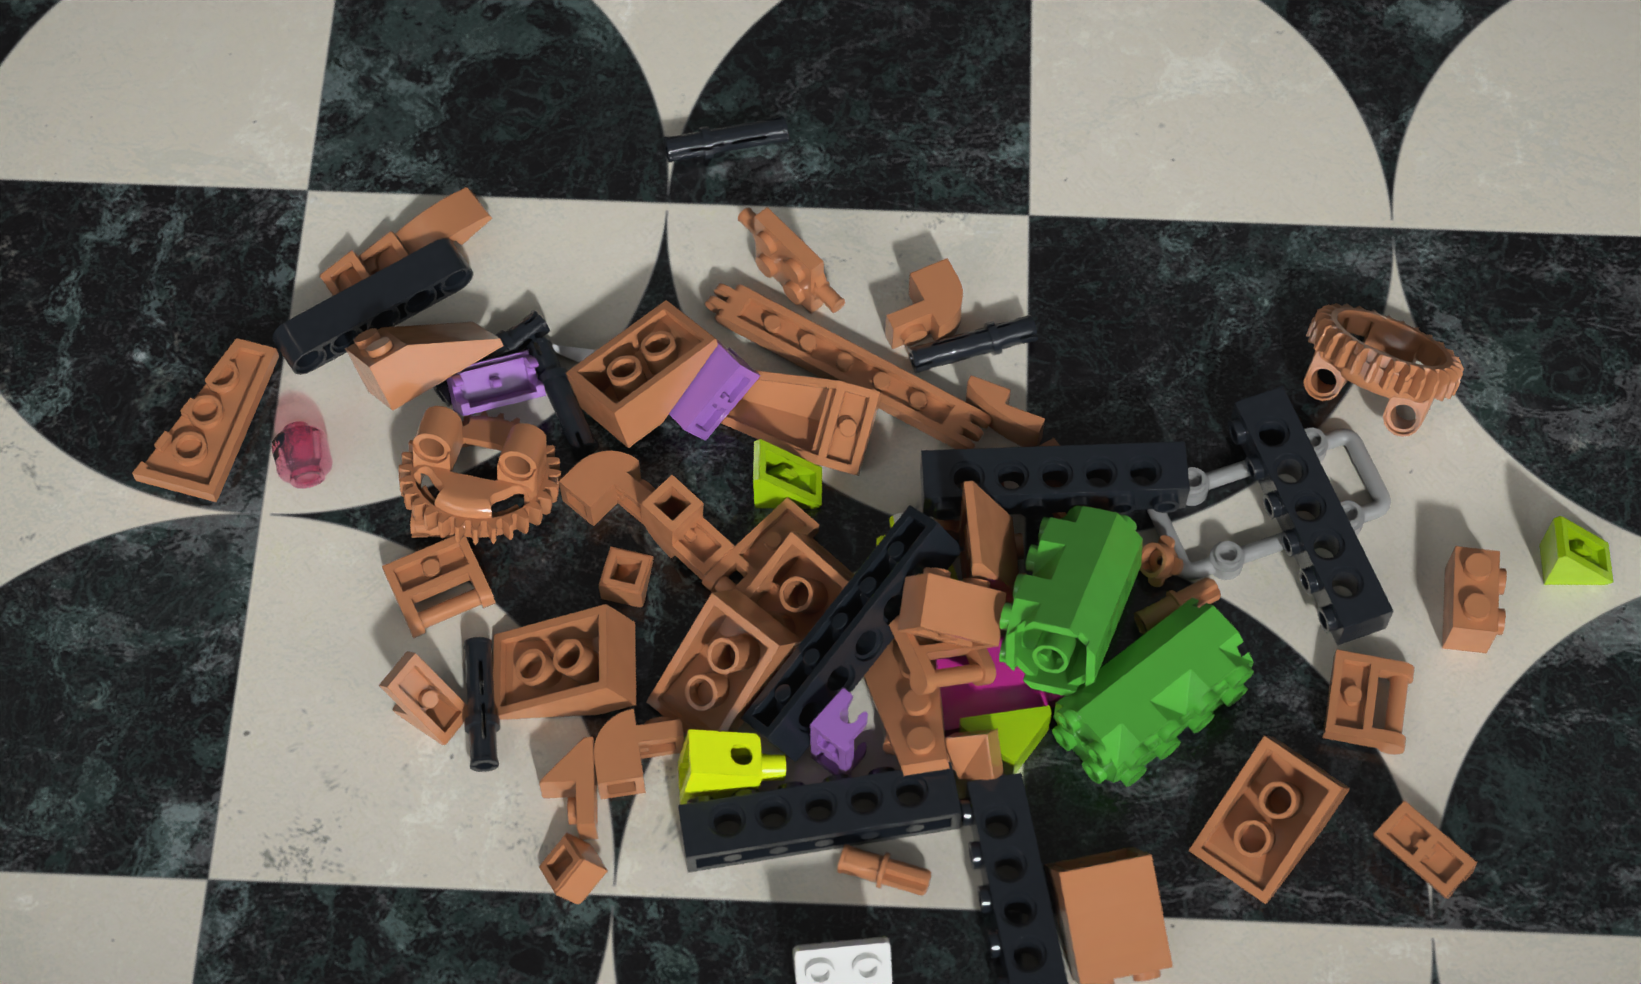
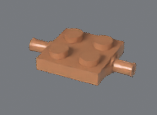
(790, 262)

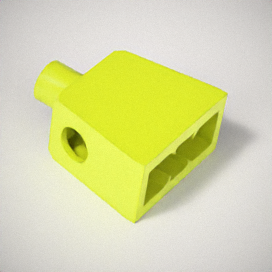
(725, 763)

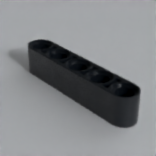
(372, 303)

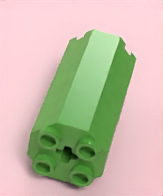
(1072, 600)
(1154, 692)

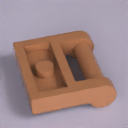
(433, 572)
(924, 679)
(1354, 698)

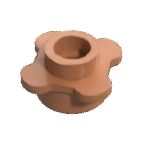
(1151, 561)

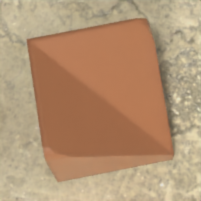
(625, 577)
(976, 754)
(573, 868)

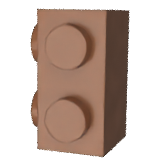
(1472, 599)
(951, 609)

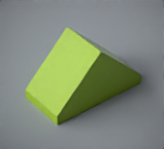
(784, 475)
(1574, 556)
(1017, 732)

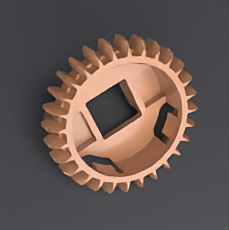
(1381, 362)
(466, 501)

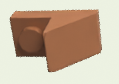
(424, 698)
(576, 779)

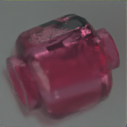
(302, 455)

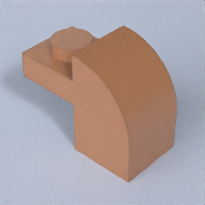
(935, 307)
(602, 482)
(678, 526)
(623, 745)

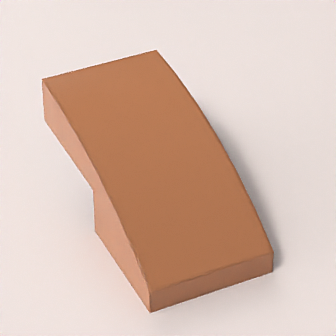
(452, 218)
(356, 268)
(1008, 421)

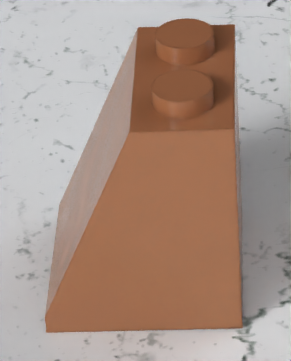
(1110, 916)

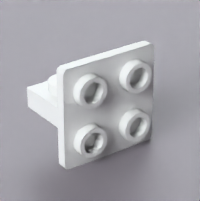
(844, 962)

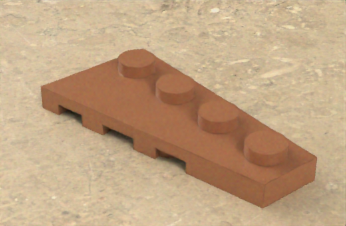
(208, 435)
(910, 720)

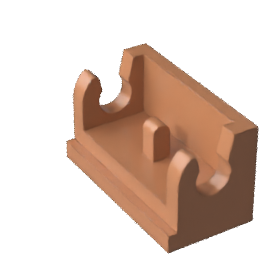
(1425, 849)

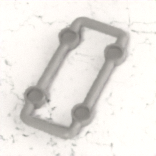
(1226, 556)

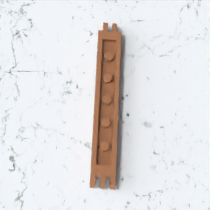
(839, 359)

